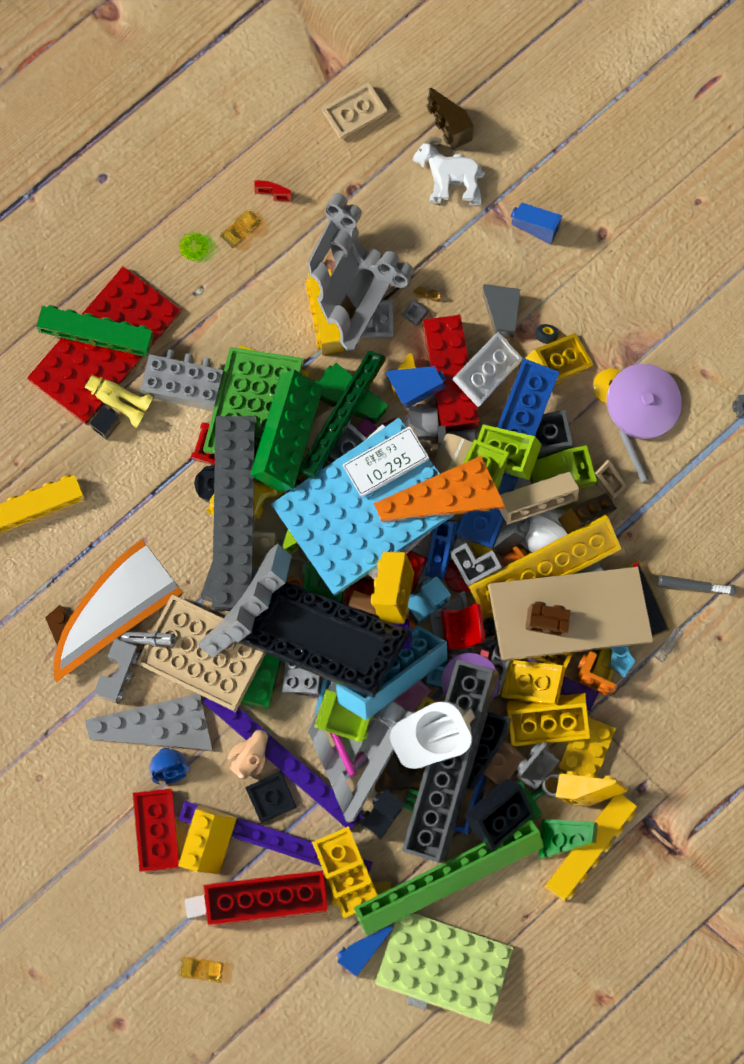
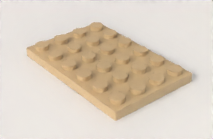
(216, 678)

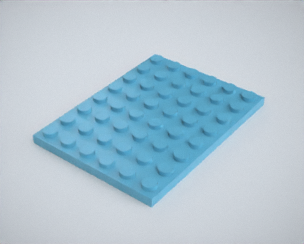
(342, 529)

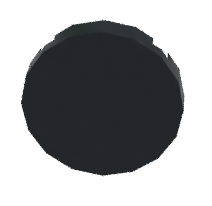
(205, 483)

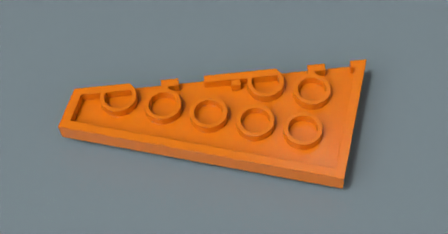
(448, 493)

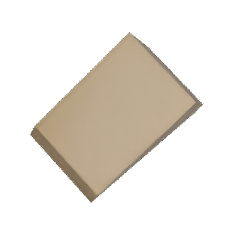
(609, 480)

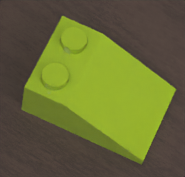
(522, 449)
(493, 457)

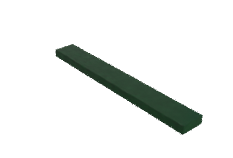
(341, 415)

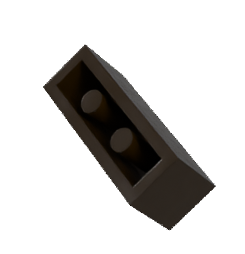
(587, 512)

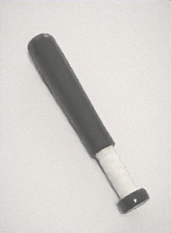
(688, 584)

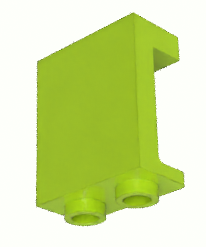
(340, 720)

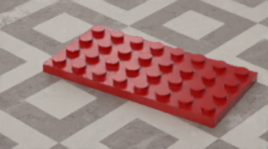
(71, 363)

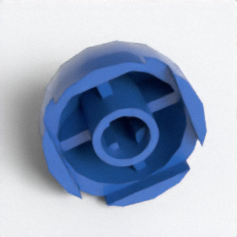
(168, 766)

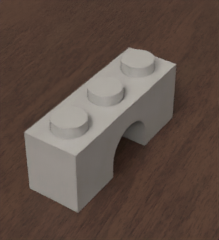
(113, 687)

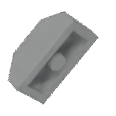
(424, 420)

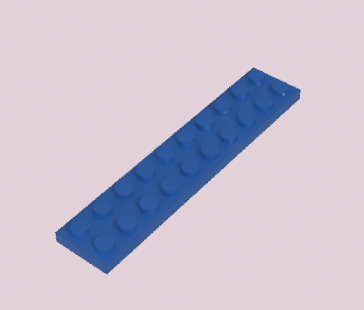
(521, 415)

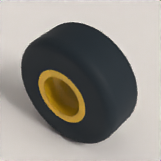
(547, 333)

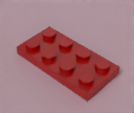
(156, 830)

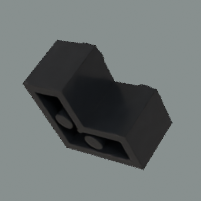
(384, 812)

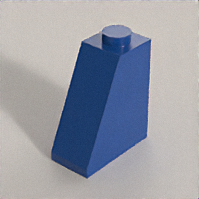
(536, 221)
(416, 383)

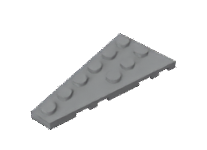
(163, 724)

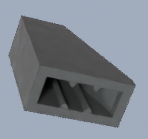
(502, 308)

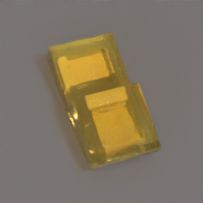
(241, 229)
(201, 969)

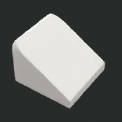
(195, 906)

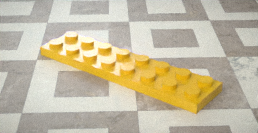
(558, 558)

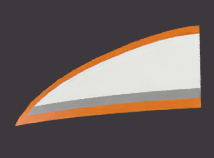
(115, 603)

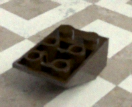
(450, 119)

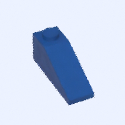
(441, 545)
(360, 952)

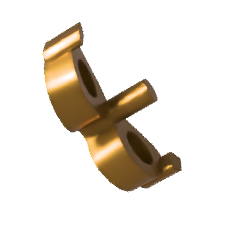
(421, 292)

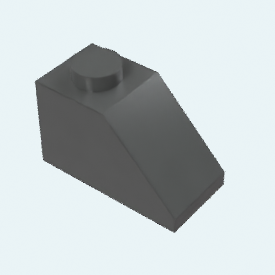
(510, 535)

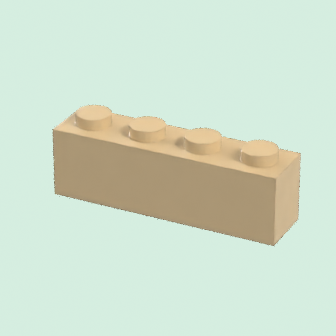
(539, 497)

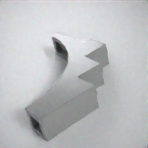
(254, 601)

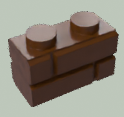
(548, 619)

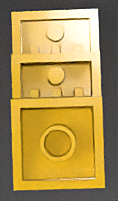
(344, 870)

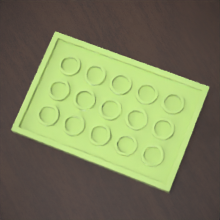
(444, 966)

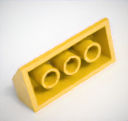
(548, 723)

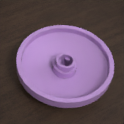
(644, 401)

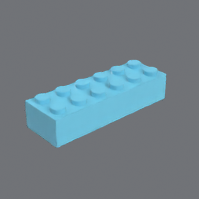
(411, 666)

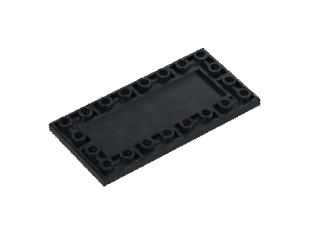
(327, 638)

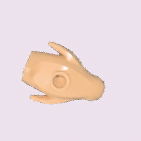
(249, 755)

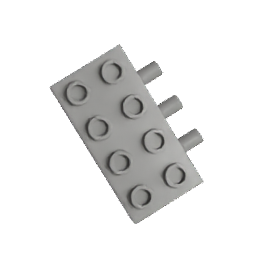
(182, 381)

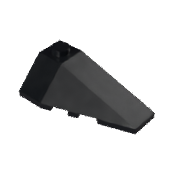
(492, 737)

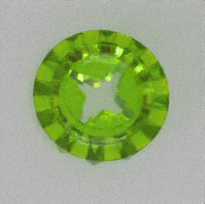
(201, 249)

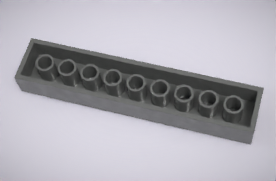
(233, 510)
(447, 780)

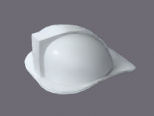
(544, 529)
(432, 734)

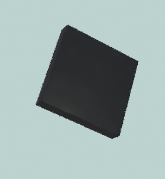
(271, 797)

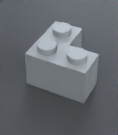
(475, 568)

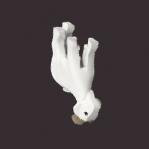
(450, 171)

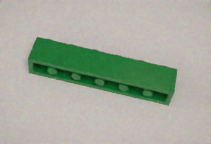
(94, 330)

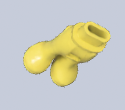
(110, 392)

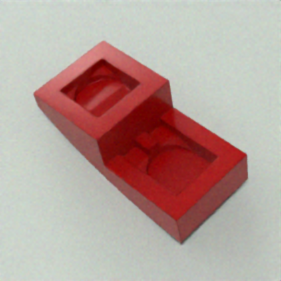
(279, 192)

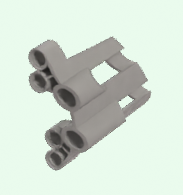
(358, 272)
(375, 746)

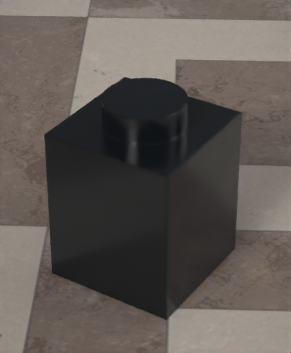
(105, 422)

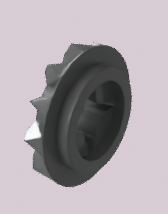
(489, 627)

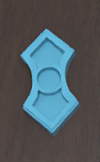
(621, 660)

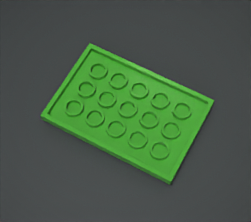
(249, 388)

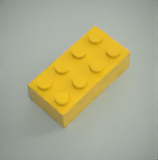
(327, 334)

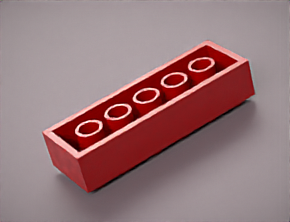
(449, 354)
(265, 898)

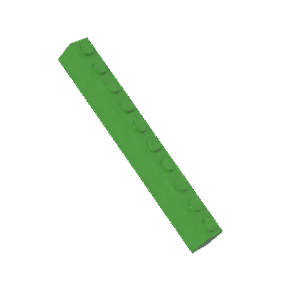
(446, 879)

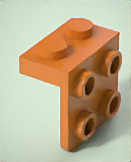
(586, 678)

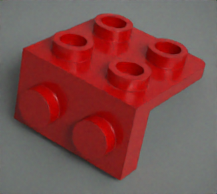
(463, 627)

